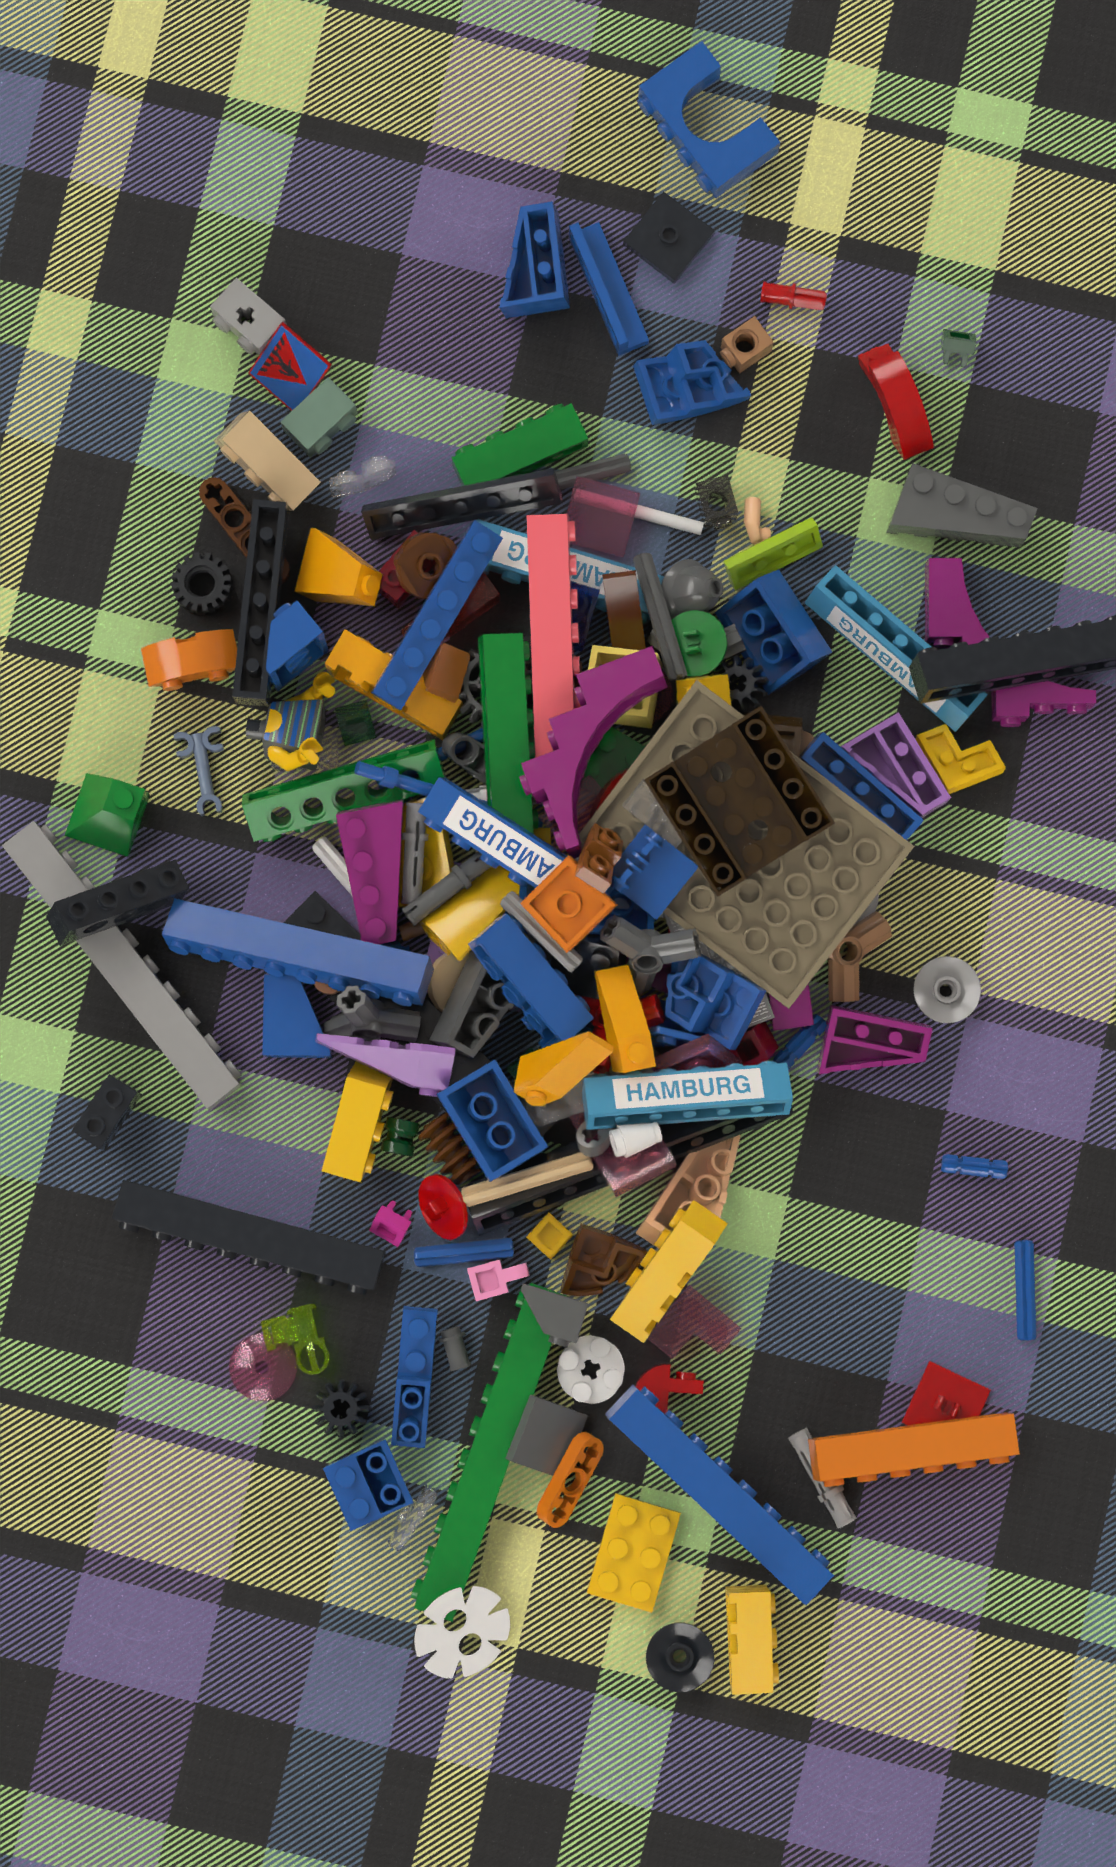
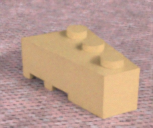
(266, 460)

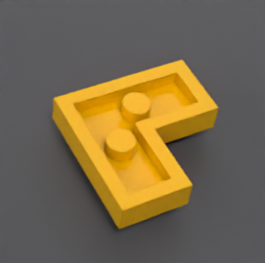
(956, 767)

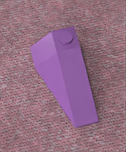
(413, 1064)

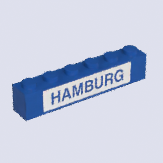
(490, 833)

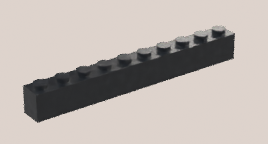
(678, 1137)

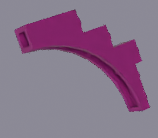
(952, 620)
(603, 697)

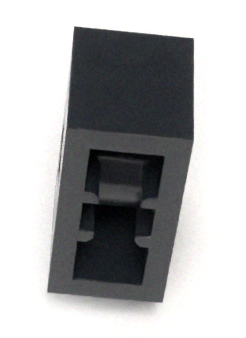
(106, 1112)

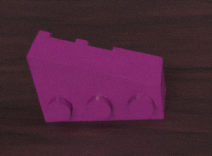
(870, 1040)

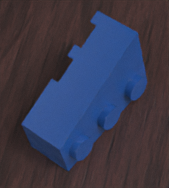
(537, 264)

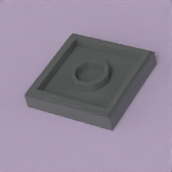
(544, 1434)

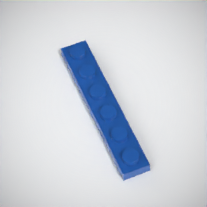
(437, 615)

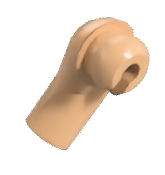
(752, 515)

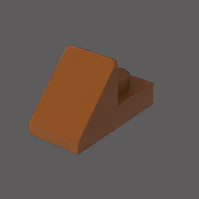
(446, 672)

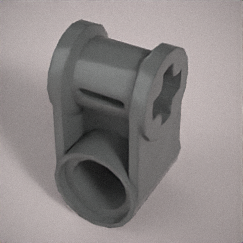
(473, 757)

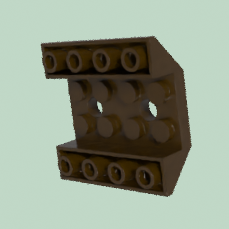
(716, 815)

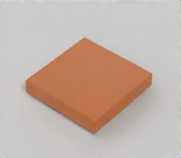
(567, 905)

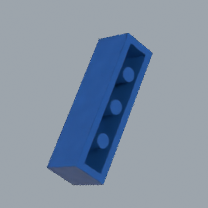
(859, 784)

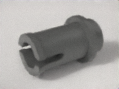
(455, 1348)

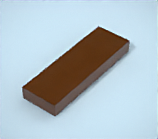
(624, 610)

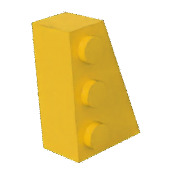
(751, 1639)

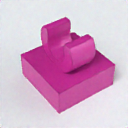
(391, 1225)

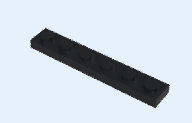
(462, 504)

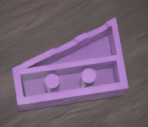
(899, 764)

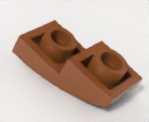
(599, 857)

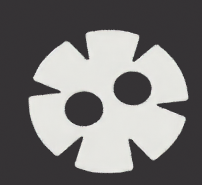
(437, 1637)

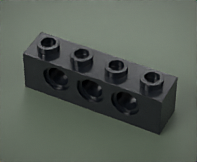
(116, 902)

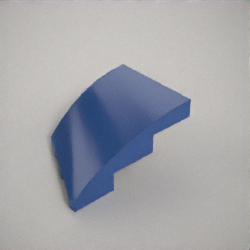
(687, 383)
(711, 999)

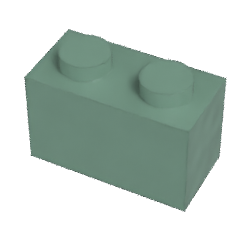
(320, 418)

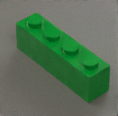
(522, 449)

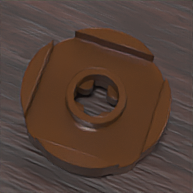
(410, 562)

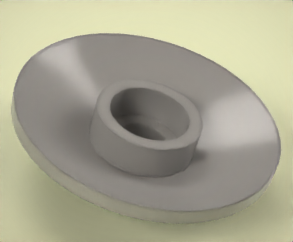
(961, 980)

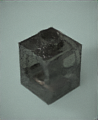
(716, 488)

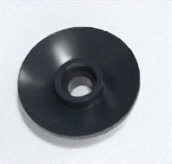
(692, 1670)

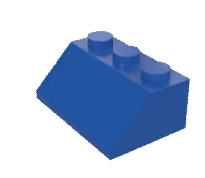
(775, 630)
(292, 644)
(492, 1121)

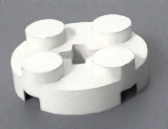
(608, 1377)

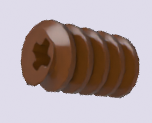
(449, 1149)

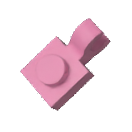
(491, 1278)

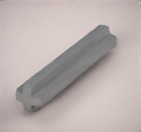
(512, 905)

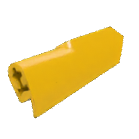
(472, 909)

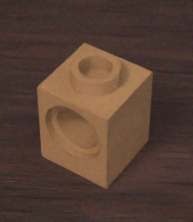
(754, 334)

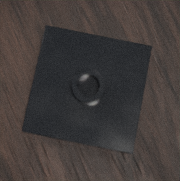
(668, 237)

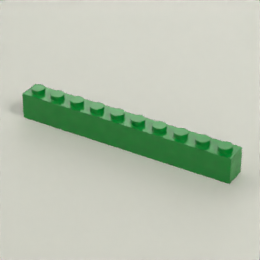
(485, 1462)

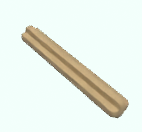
(526, 1179)

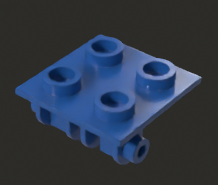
(651, 872)

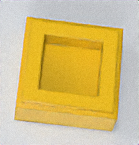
(549, 1236)

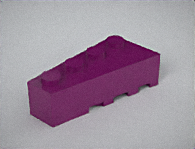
(373, 861)

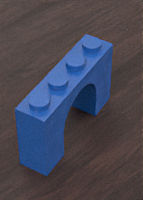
(715, 163)

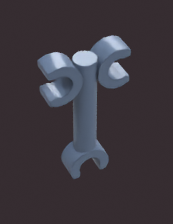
(199, 744)

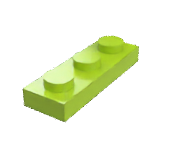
(773, 553)

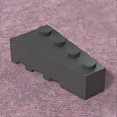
(958, 511)
(473, 1008)

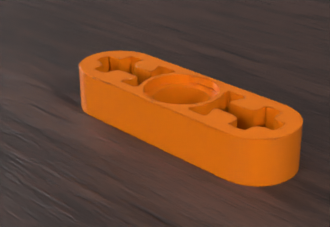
(572, 1493)

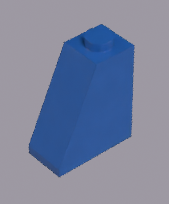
(290, 1020)

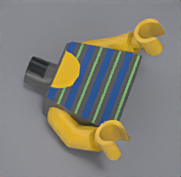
(295, 727)

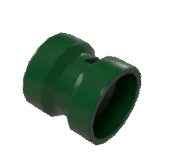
(400, 1136)

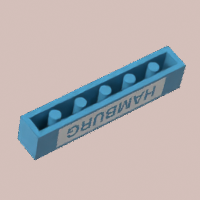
(512, 562)
(881, 638)
(687, 1095)

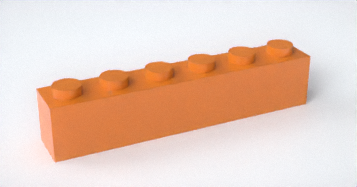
(913, 1447)

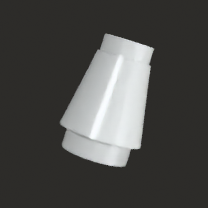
(633, 1138)

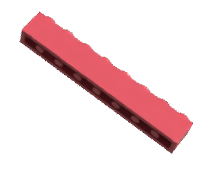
(551, 621)

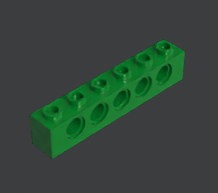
(324, 785)

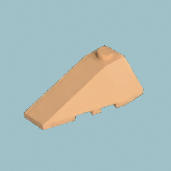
(700, 1178)

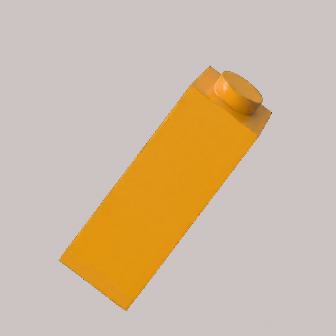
(336, 573)

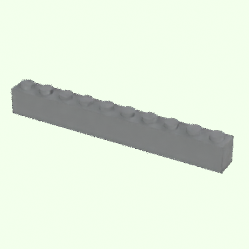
(129, 973)

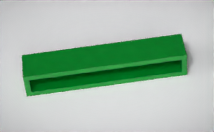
(506, 724)

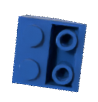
(368, 1484)

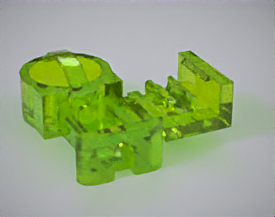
(298, 1328)

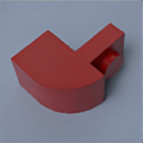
(659, 1382)

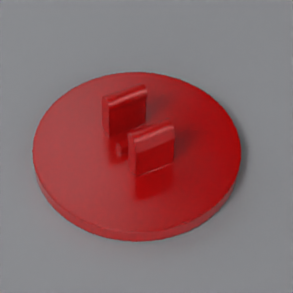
(443, 1206)

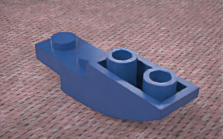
(414, 1377)

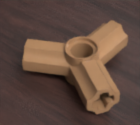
(861, 939)

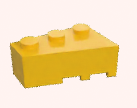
(358, 1123)

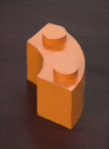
(184, 660)

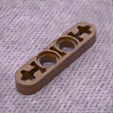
(239, 534)

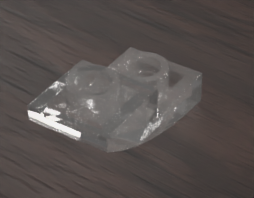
(374, 472)

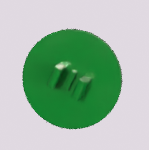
(700, 641)

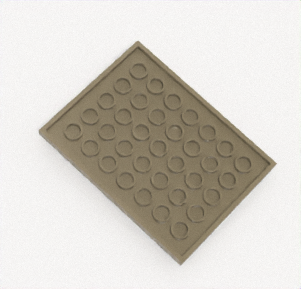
(793, 910)

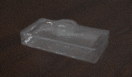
(647, 809)
(411, 1516)

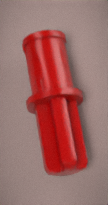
(793, 296)

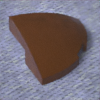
(598, 1260)

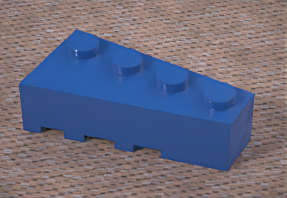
(530, 981)

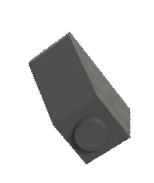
(556, 1314)

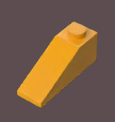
(624, 1020)
(558, 1067)

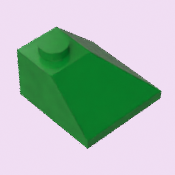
(107, 813)

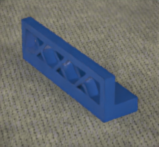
(608, 287)

